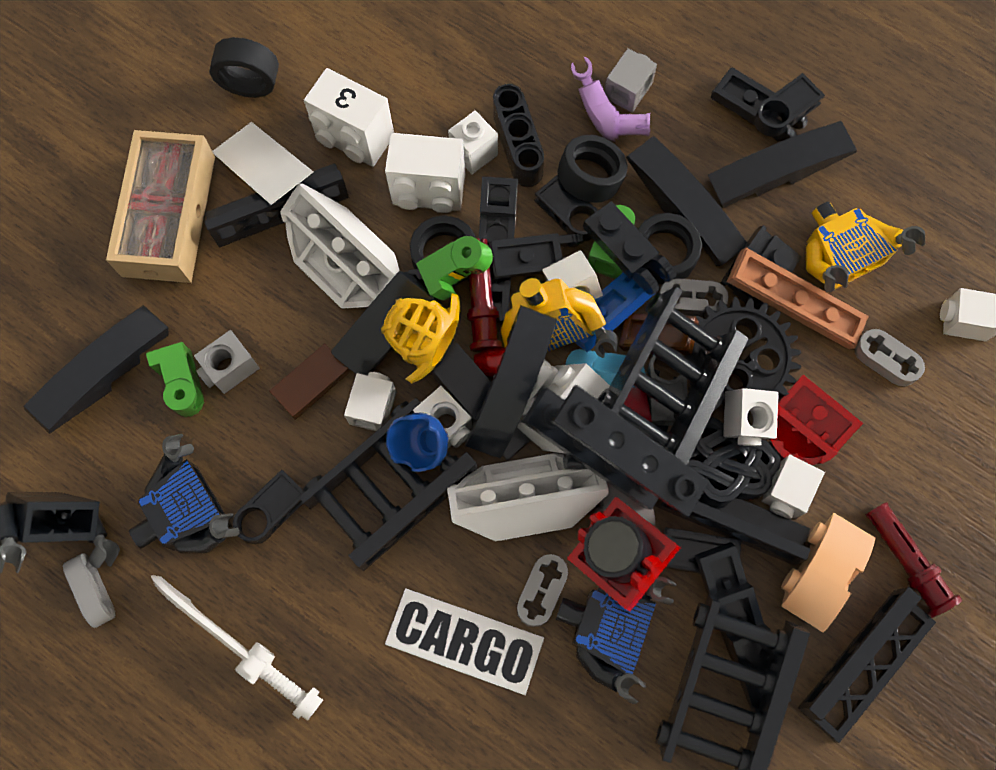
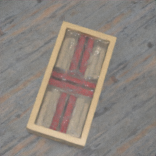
(161, 206)

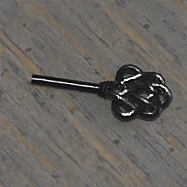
(727, 479)

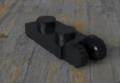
(744, 97)
(628, 247)
(528, 254)

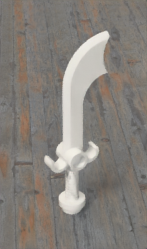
(254, 663)

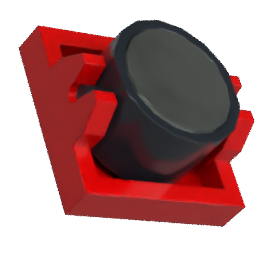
(622, 553)

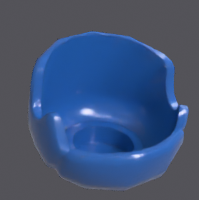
(417, 441)

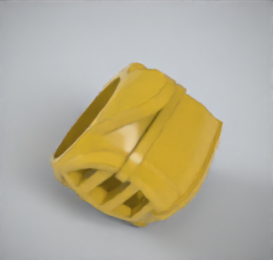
(421, 332)

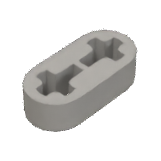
(696, 289)
(889, 357)
(89, 591)
(551, 594)

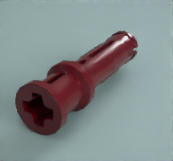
(482, 312)
(921, 573)

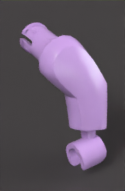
(604, 114)

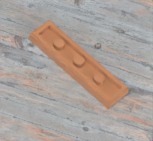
(797, 298)

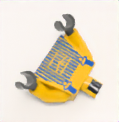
(853, 245)
(574, 310)

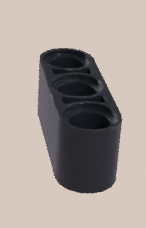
(518, 121)

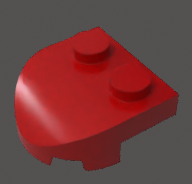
(812, 424)

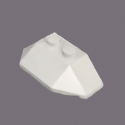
(336, 249)
(524, 497)

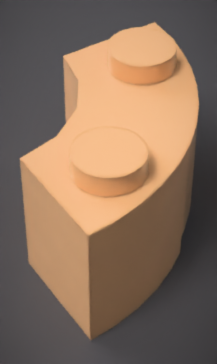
(822, 581)

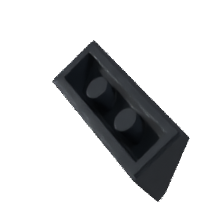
(364, 343)

